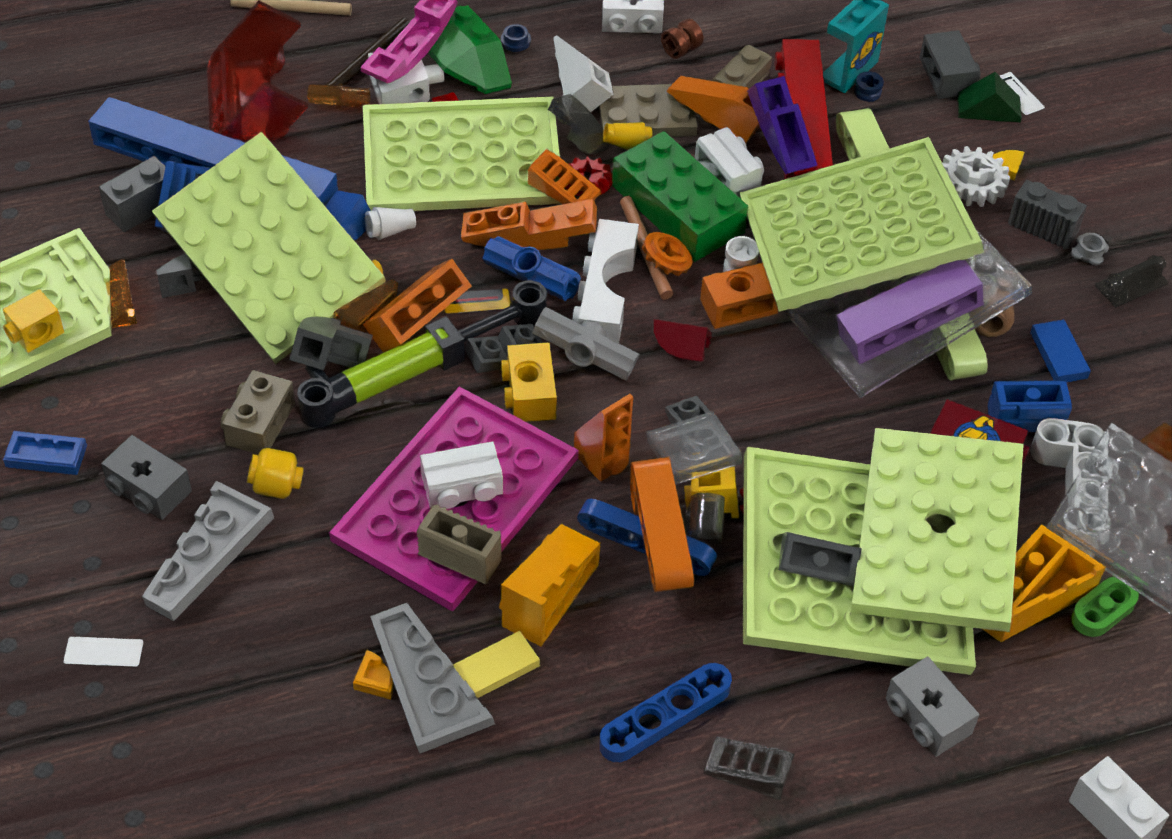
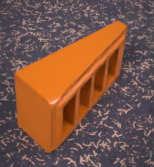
(548, 167)

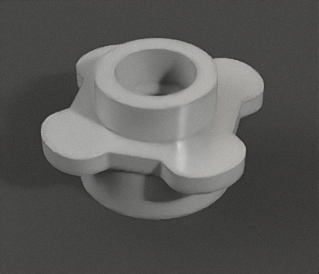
(1090, 248)

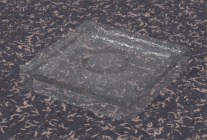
(695, 447)

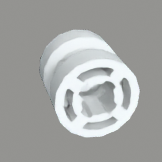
(740, 252)

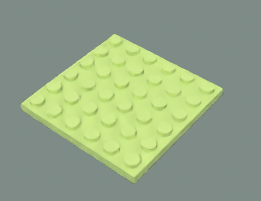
(859, 224)
(812, 614)

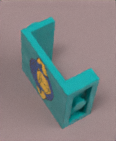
(862, 28)

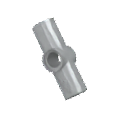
(585, 343)

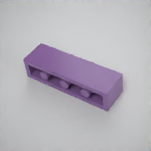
(910, 309)

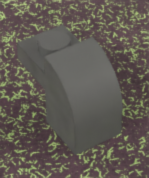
(326, 340)

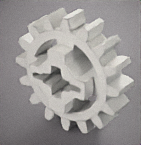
(977, 175)

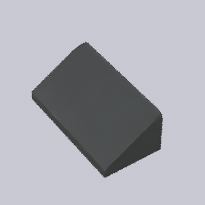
(819, 558)

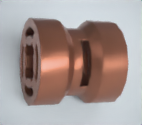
(680, 39)

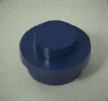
(515, 38)

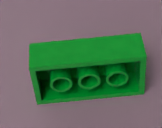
(679, 195)

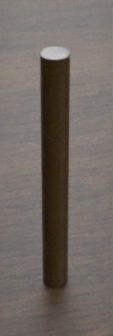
(382, 42)

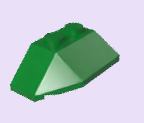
(472, 52)

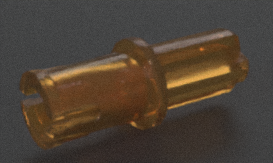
(339, 95)

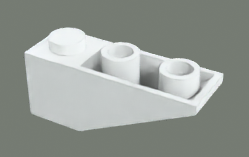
(581, 76)

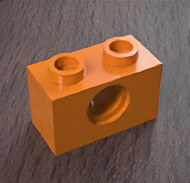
(737, 296)

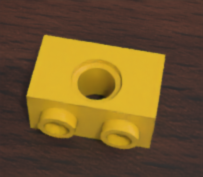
(530, 381)

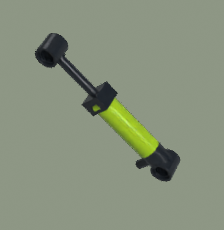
(440, 345)

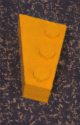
(1048, 579)
(548, 583)

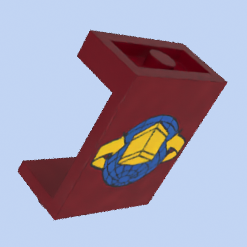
(969, 423)

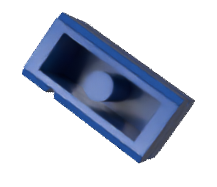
(1029, 402)

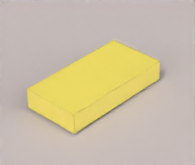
(498, 664)

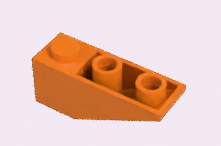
(718, 104)
(606, 439)

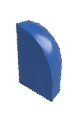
(349, 211)

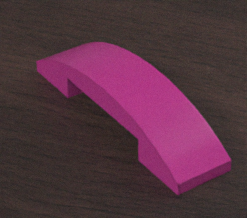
(412, 42)

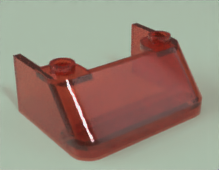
(240, 75)

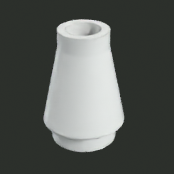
(388, 221)

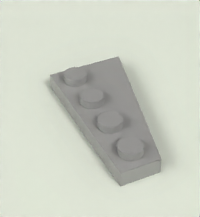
(213, 542)
(429, 687)

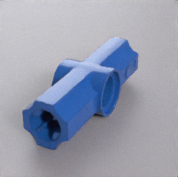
(517, 263)

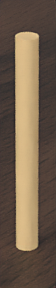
(300, 6)

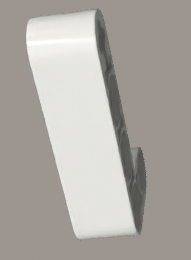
(1065, 445)

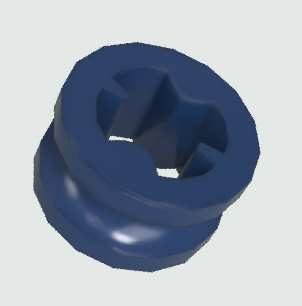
(870, 93)

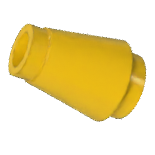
(626, 134)

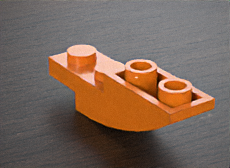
(534, 228)

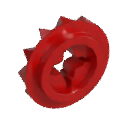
(600, 173)

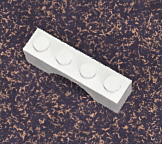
(612, 253)

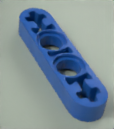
(626, 530)
(661, 707)

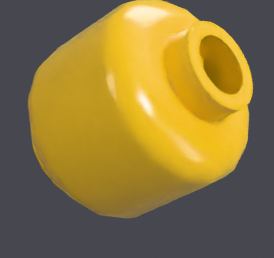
(274, 473)

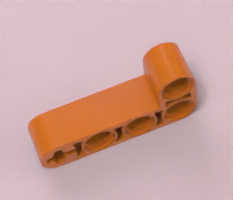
(661, 524)

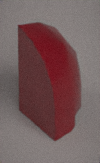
(682, 339)

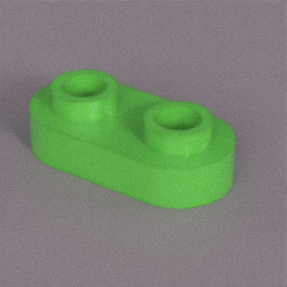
(1102, 609)

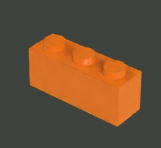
(417, 305)

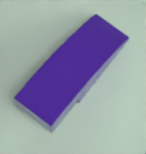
(782, 125)

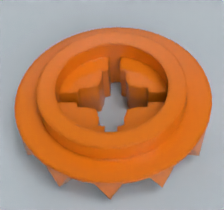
(675, 257)

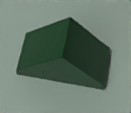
(989, 100)

